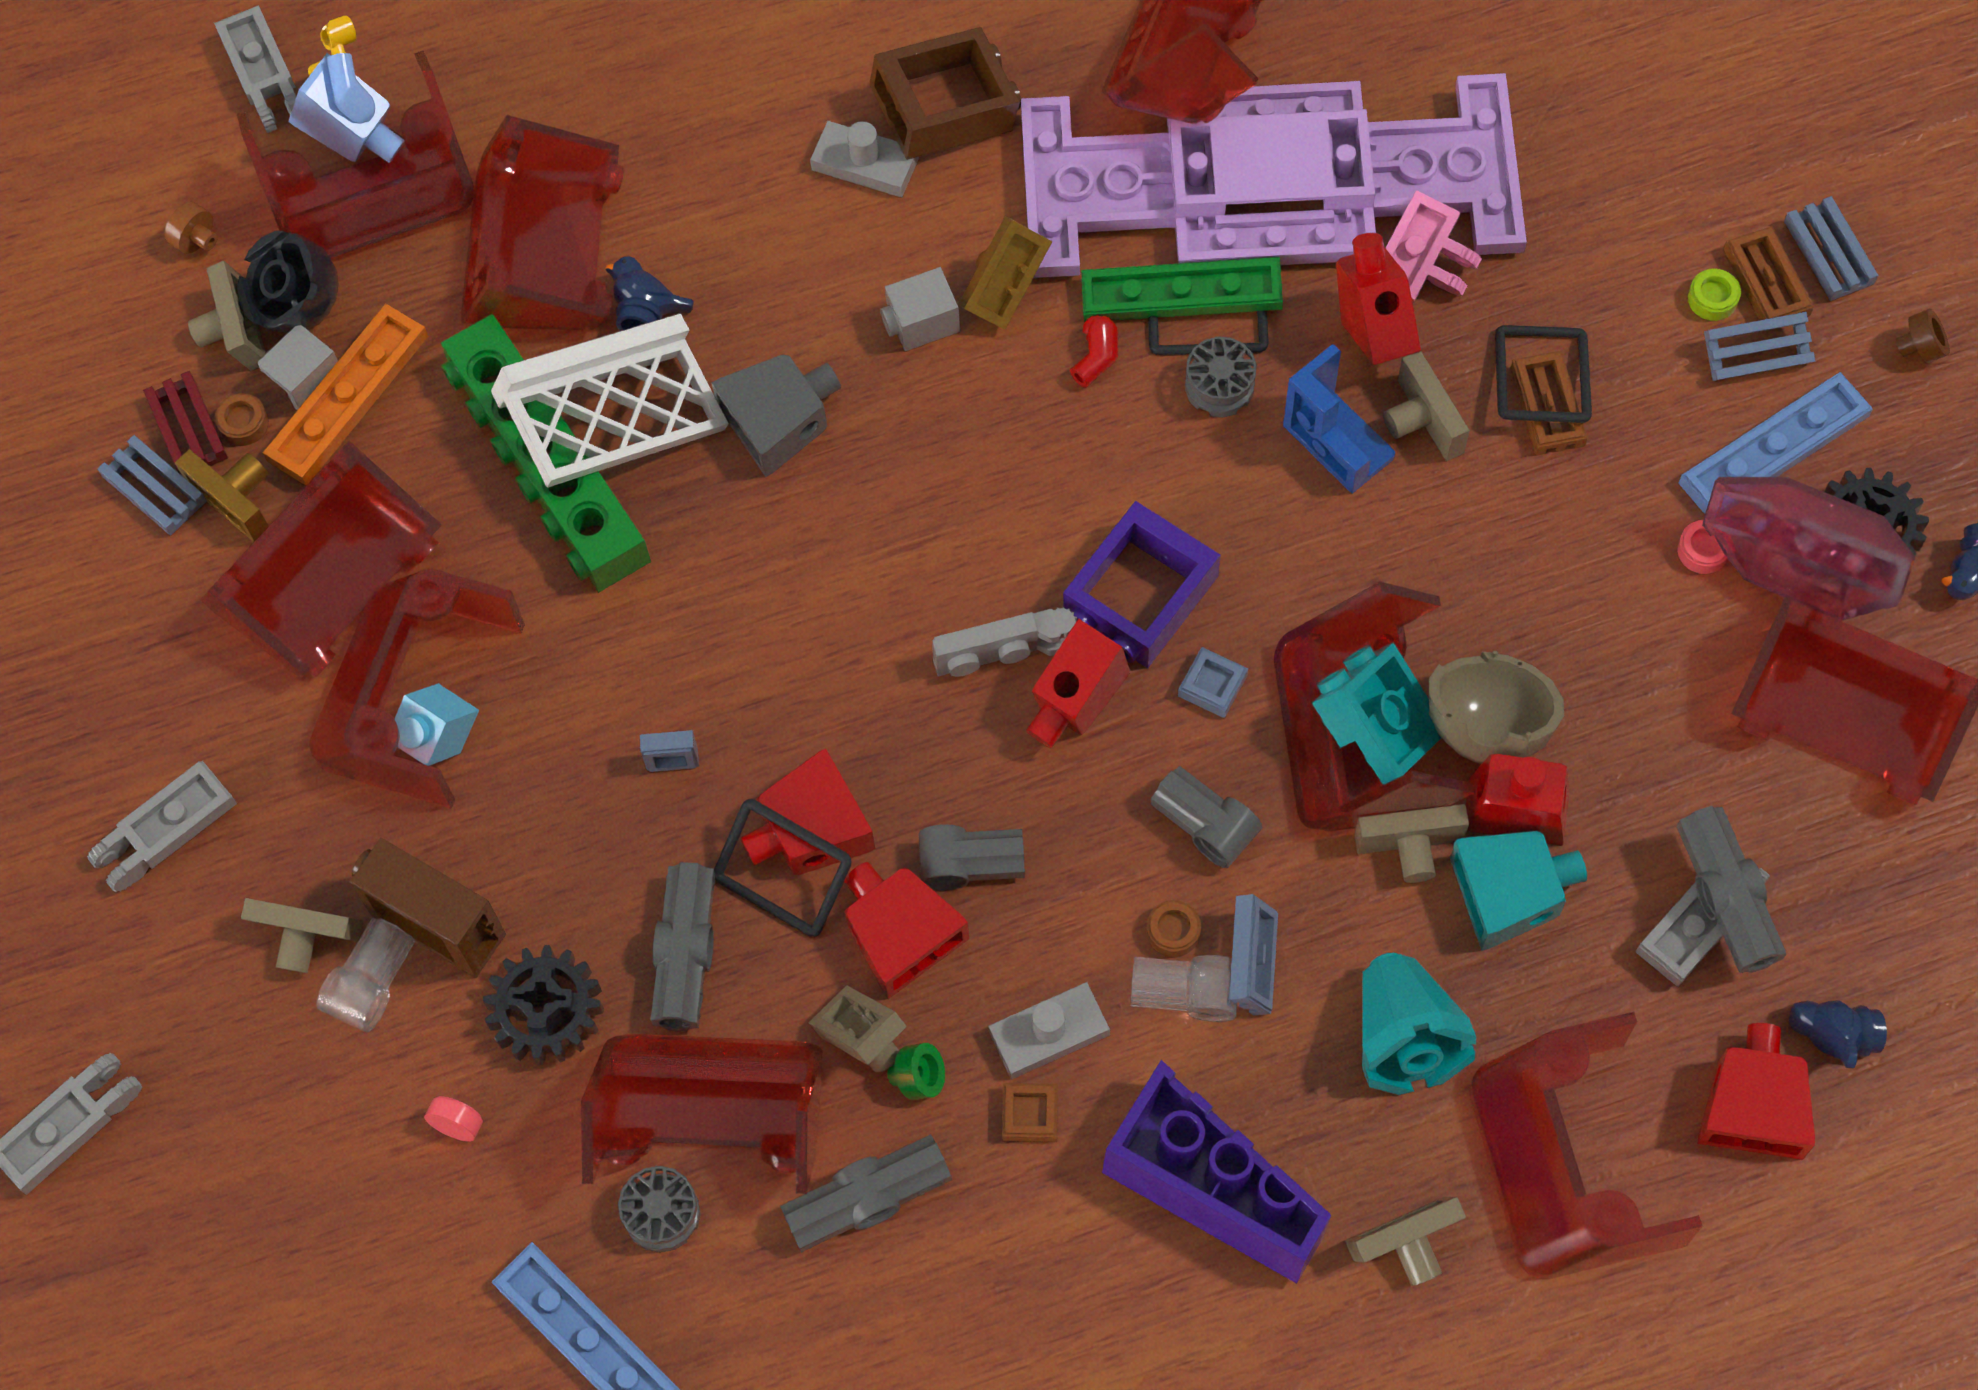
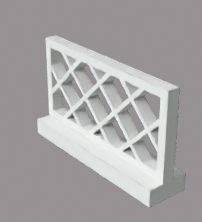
(585, 367)

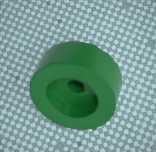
(918, 1071)

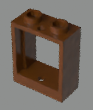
(932, 133)
(427, 906)

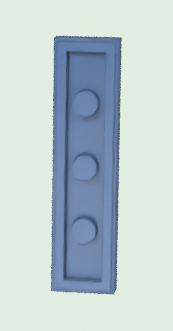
(1782, 438)
(577, 1325)

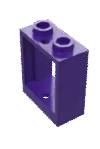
(1166, 544)

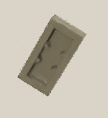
(228, 320)
(1427, 407)
(1412, 835)
(299, 930)
(860, 1028)
(1409, 1238)

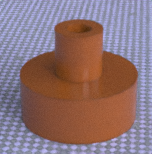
(190, 229)

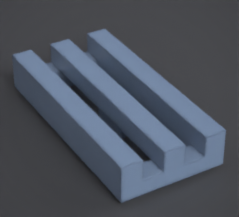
(1845, 237)
(1800, 338)
(125, 460)
(1253, 955)

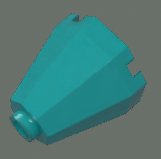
(1410, 1027)

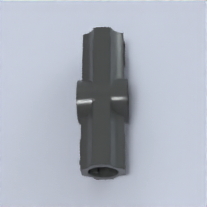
(1731, 889)
(683, 947)
(866, 1193)

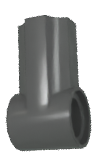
(1217, 825)
(955, 857)

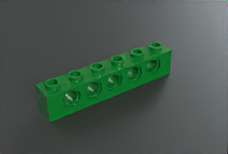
(602, 557)

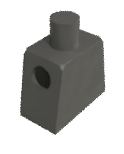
(775, 408)

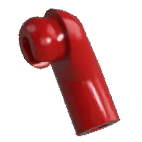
(1102, 353)

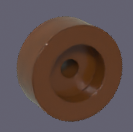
(1925, 336)

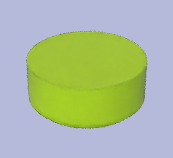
(1714, 294)

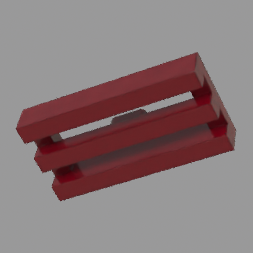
(171, 392)

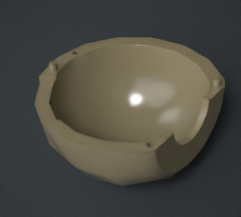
(1494, 706)

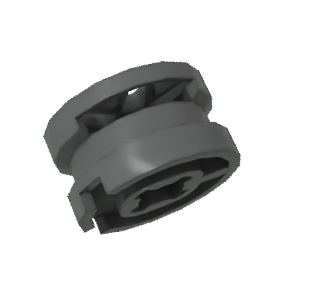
(1220, 376)
(659, 1209)

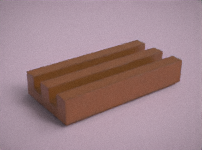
(1750, 283)
(1557, 438)

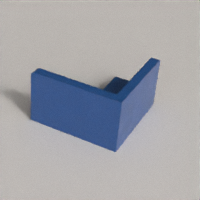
(1330, 426)

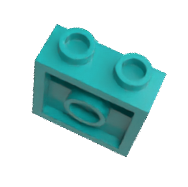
(1379, 709)

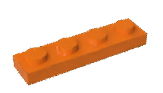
(345, 394)

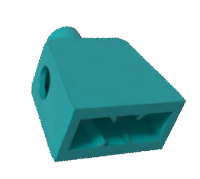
(1512, 883)

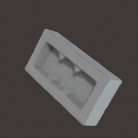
(862, 158)
(1049, 1030)

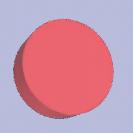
(1700, 550)
(453, 1118)

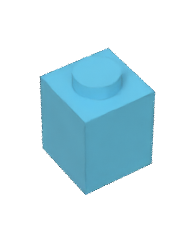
(434, 724)

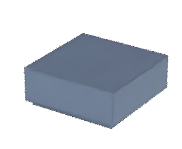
(1213, 682)
(669, 751)

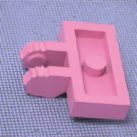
(1422, 237)

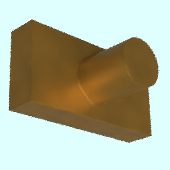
(1004, 272)
(229, 491)

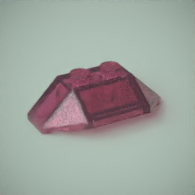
(1808, 545)

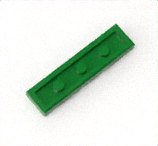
(1183, 289)

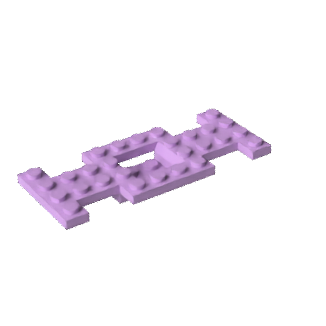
(1274, 148)

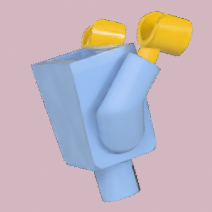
(340, 106)

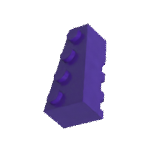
(1213, 1178)

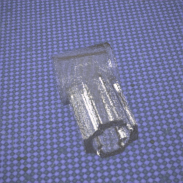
(1192, 986)
(360, 987)

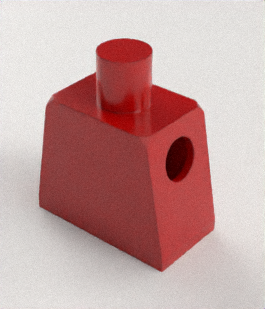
(1376, 301)
(1082, 665)
(1519, 797)
(821, 803)
(901, 925)
(1760, 1099)

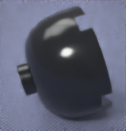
(287, 282)

